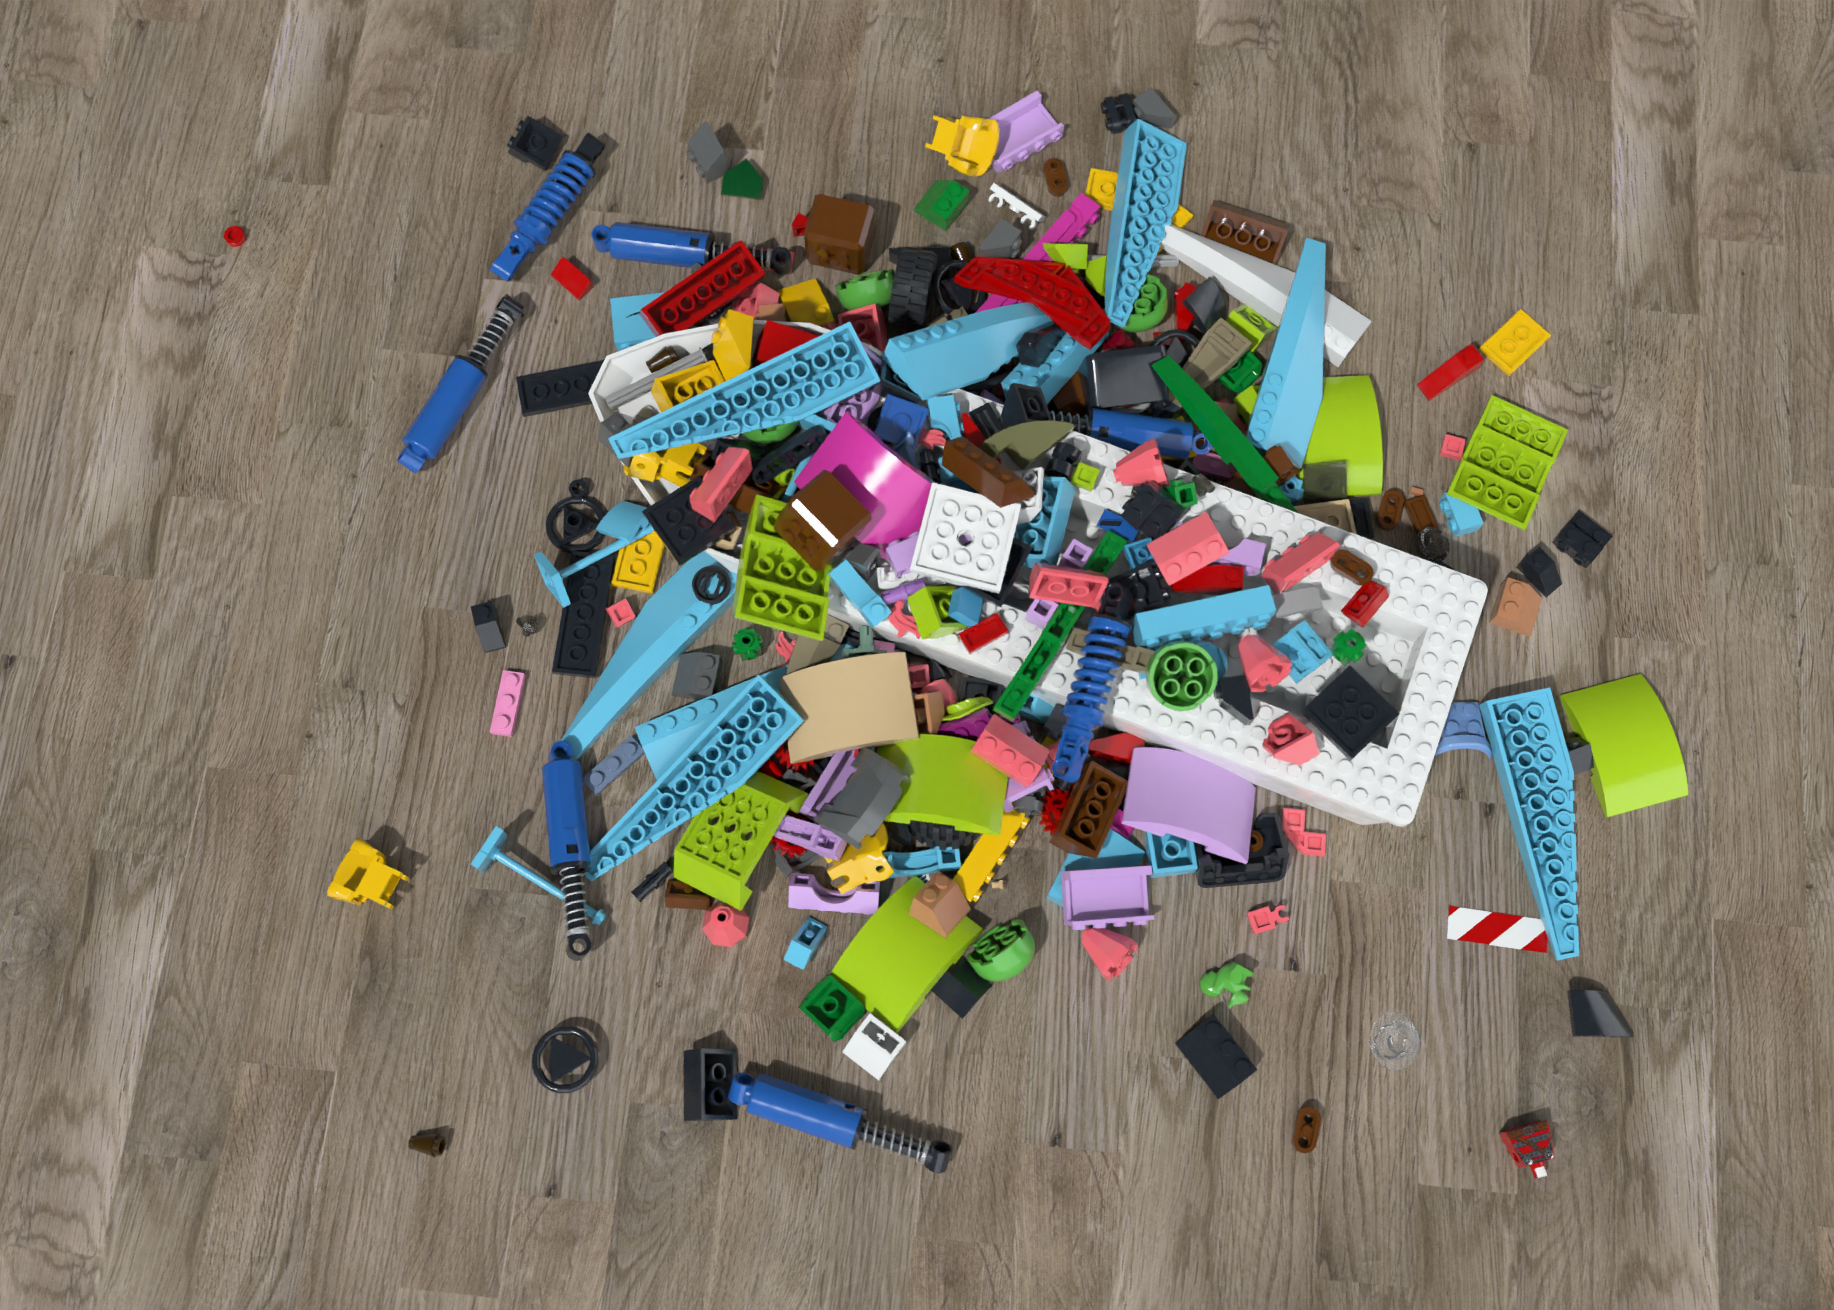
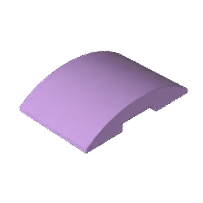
(1190, 800)

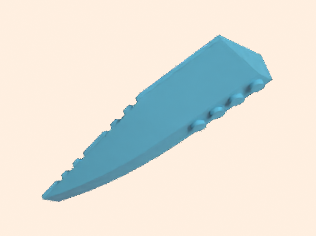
(1142, 206)
(960, 349)
(1294, 371)
(762, 397)
(653, 643)
(673, 733)
(705, 773)
(1539, 800)

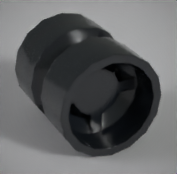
(1063, 461)

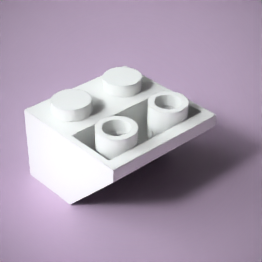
(1031, 506)
(874, 1046)

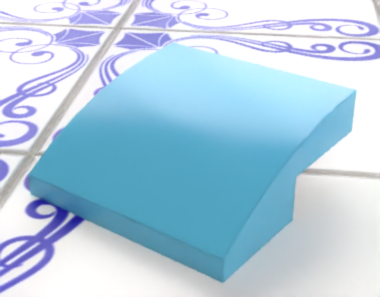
(623, 521)
(1304, 650)

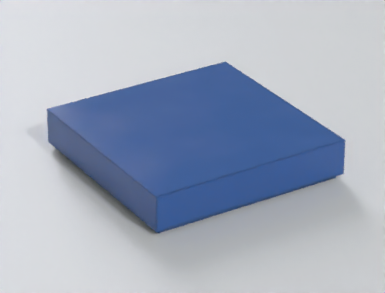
(899, 418)

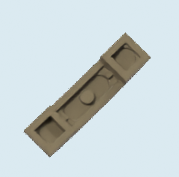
(1132, 658)

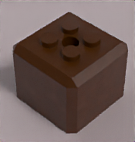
(839, 234)
(822, 520)

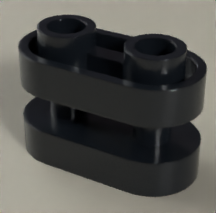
(1109, 108)

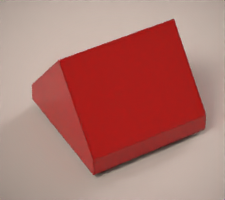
(799, 225)
(772, 769)

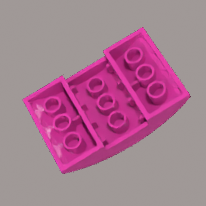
(876, 477)

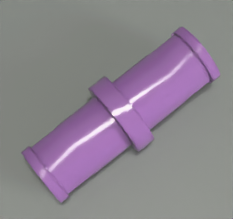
(902, 592)

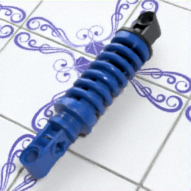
(548, 204)
(1088, 691)

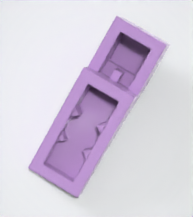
(811, 837)

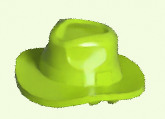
(966, 707)

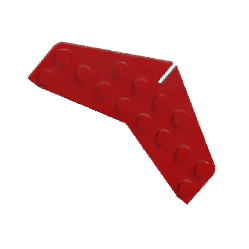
(1047, 286)

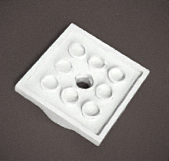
(957, 513)

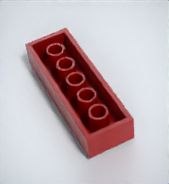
(703, 291)

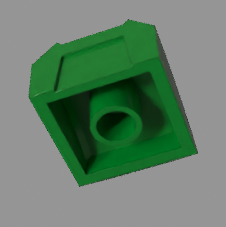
(1242, 373)
(832, 1008)

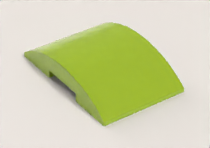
(1349, 431)
(1506, 462)
(775, 582)
(1630, 744)
(946, 784)
(899, 958)

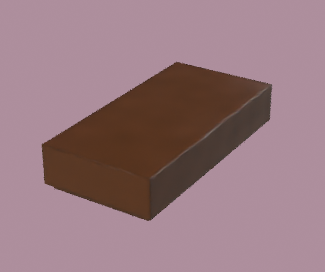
(1420, 513)

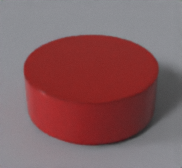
(234, 236)

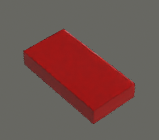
(983, 633)

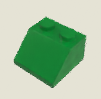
(943, 203)

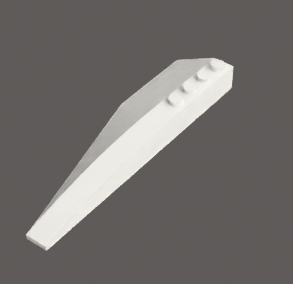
(1263, 287)

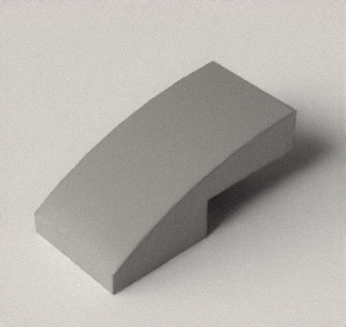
(1297, 601)

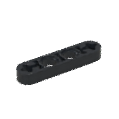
(786, 451)

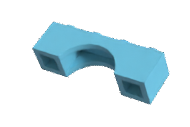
(943, 416)
(923, 862)

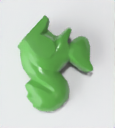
(1228, 977)

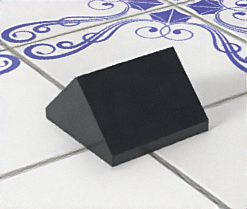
(893, 385)
(961, 987)

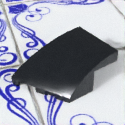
(1206, 305)
(1596, 1015)

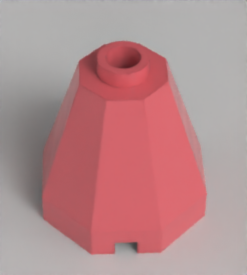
(1141, 466)
(1262, 663)
(726, 932)
(1108, 950)

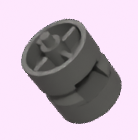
(1031, 803)

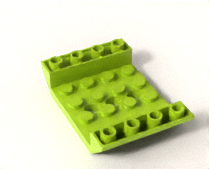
(723, 860)

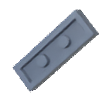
(613, 765)

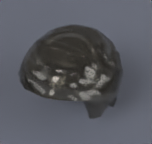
(1431, 544)

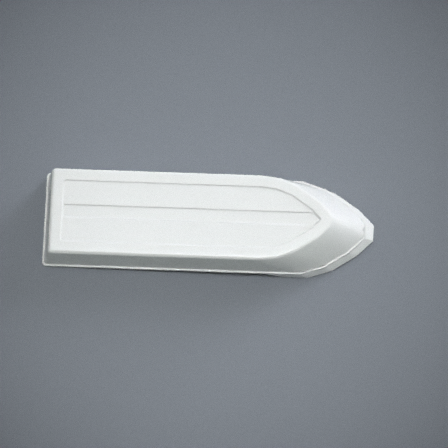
(1410, 656)

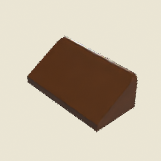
(685, 896)

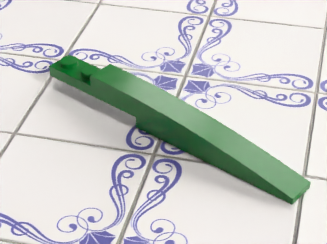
(1222, 433)
(1054, 635)

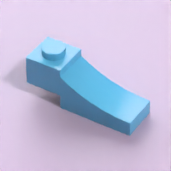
(859, 593)

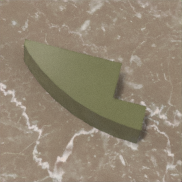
(1027, 441)

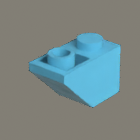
(1460, 516)
(1036, 709)

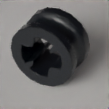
(574, 486)

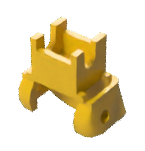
(970, 140)
(669, 464)
(861, 864)
(364, 876)

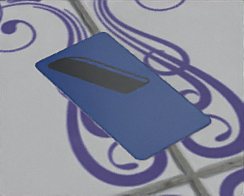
(1117, 525)

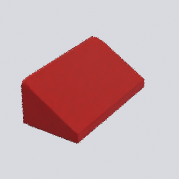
(571, 278)
(1365, 603)

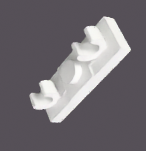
(1016, 205)
(888, 580)

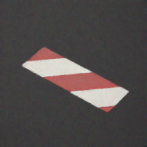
(1496, 929)

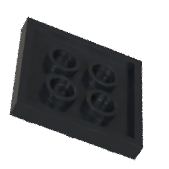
(684, 529)
(1350, 713)

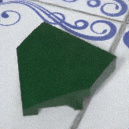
(742, 182)

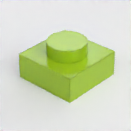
(1085, 477)

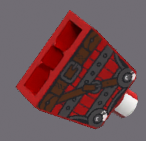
(1530, 1146)

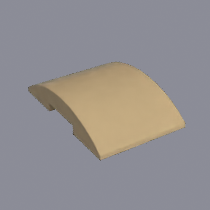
(850, 705)

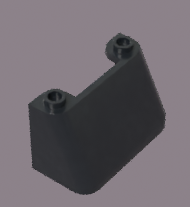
(1124, 378)
(1263, 866)

